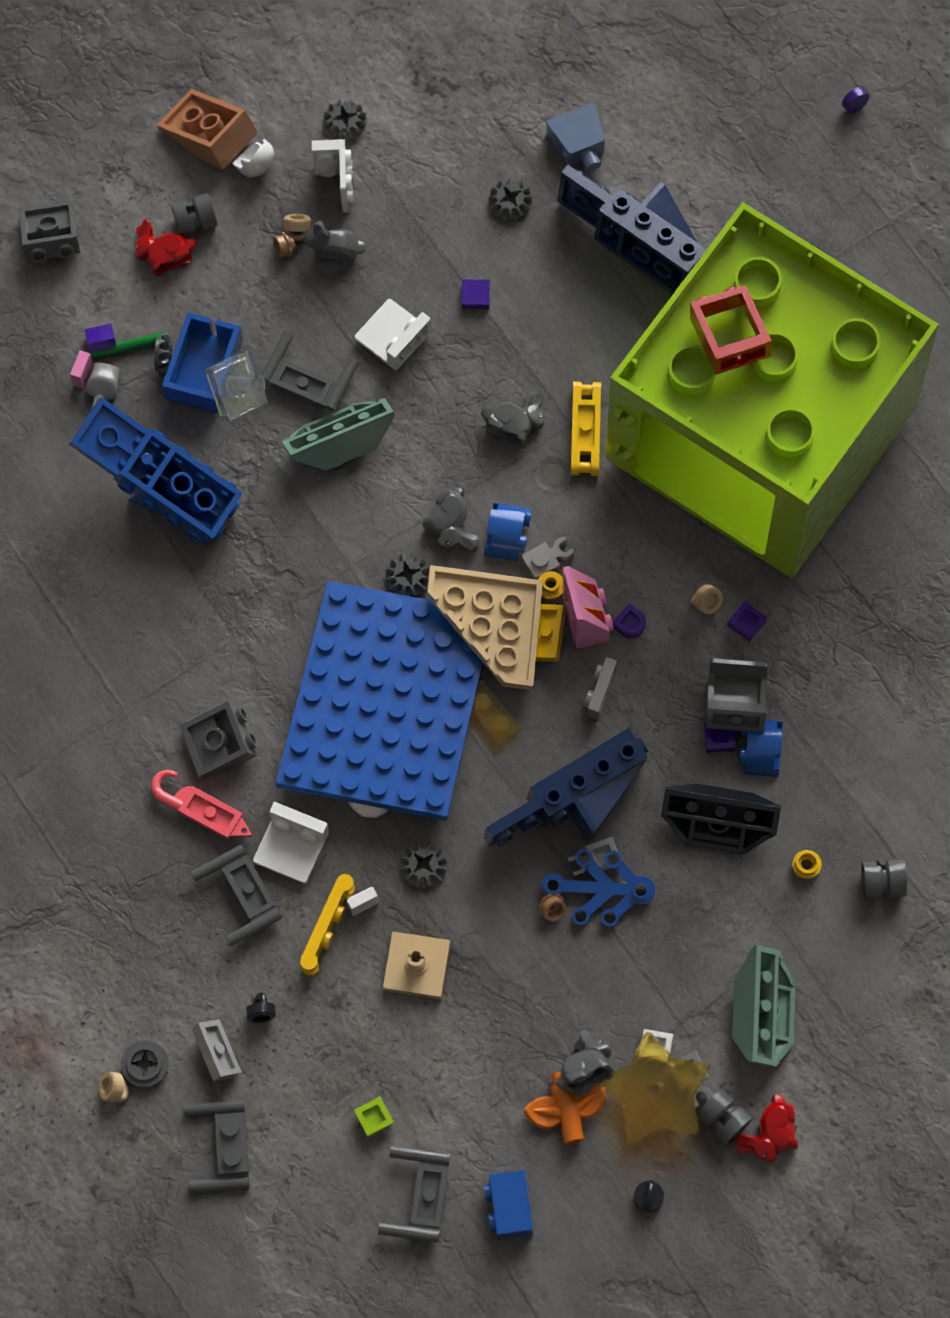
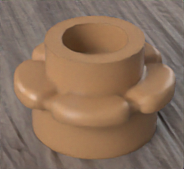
(283, 245)
(552, 907)

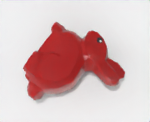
(162, 252)
(776, 1132)

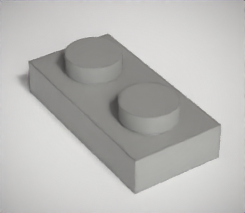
(596, 699)
(216, 1050)

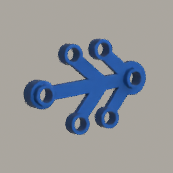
(603, 888)

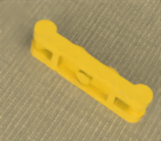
(586, 428)
(331, 913)

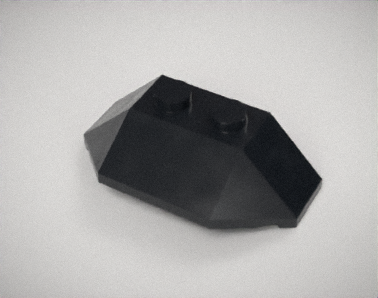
(720, 817)

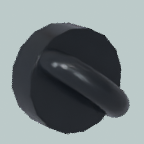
(260, 1010)
(649, 1196)

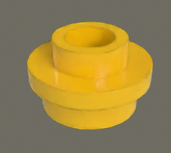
(555, 592)
(810, 856)

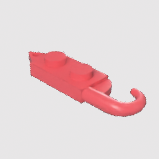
(201, 808)

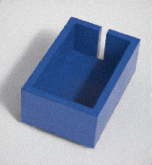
(193, 354)

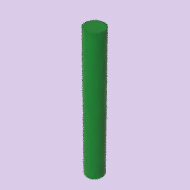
(127, 345)

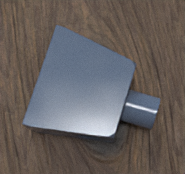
(578, 136)

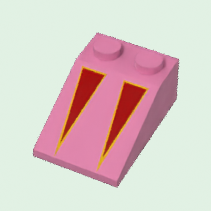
(585, 609)

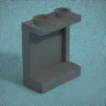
(737, 695)

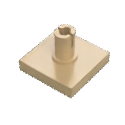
(416, 965)

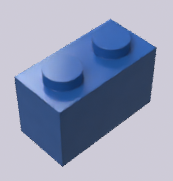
(510, 1204)

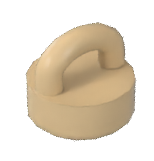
(296, 223)
(707, 599)
(113, 1087)

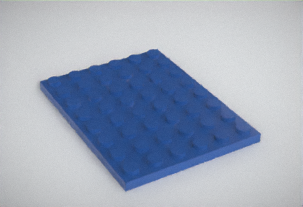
(381, 704)

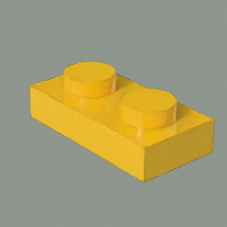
(550, 632)

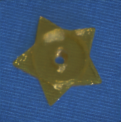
(677, 1083)

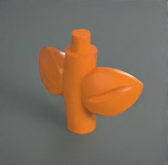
(566, 1110)

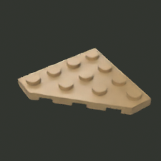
(494, 617)

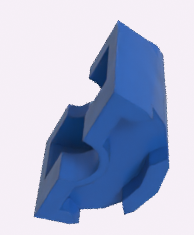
(506, 530)
(762, 750)

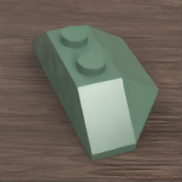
(341, 435)
(764, 1007)

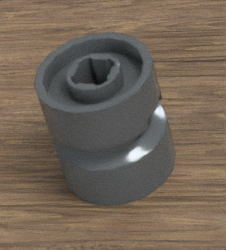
(203, 210)
(883, 879)
(716, 1109)

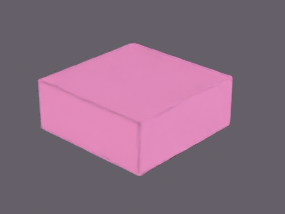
(81, 369)

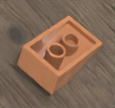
(208, 128)

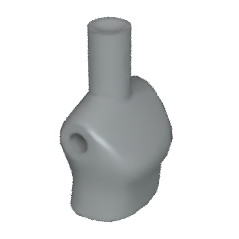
(103, 382)

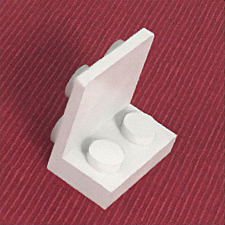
(331, 159)
(394, 333)
(291, 843)

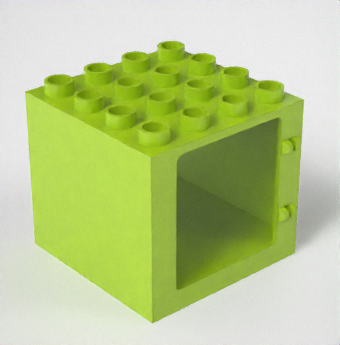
(785, 439)

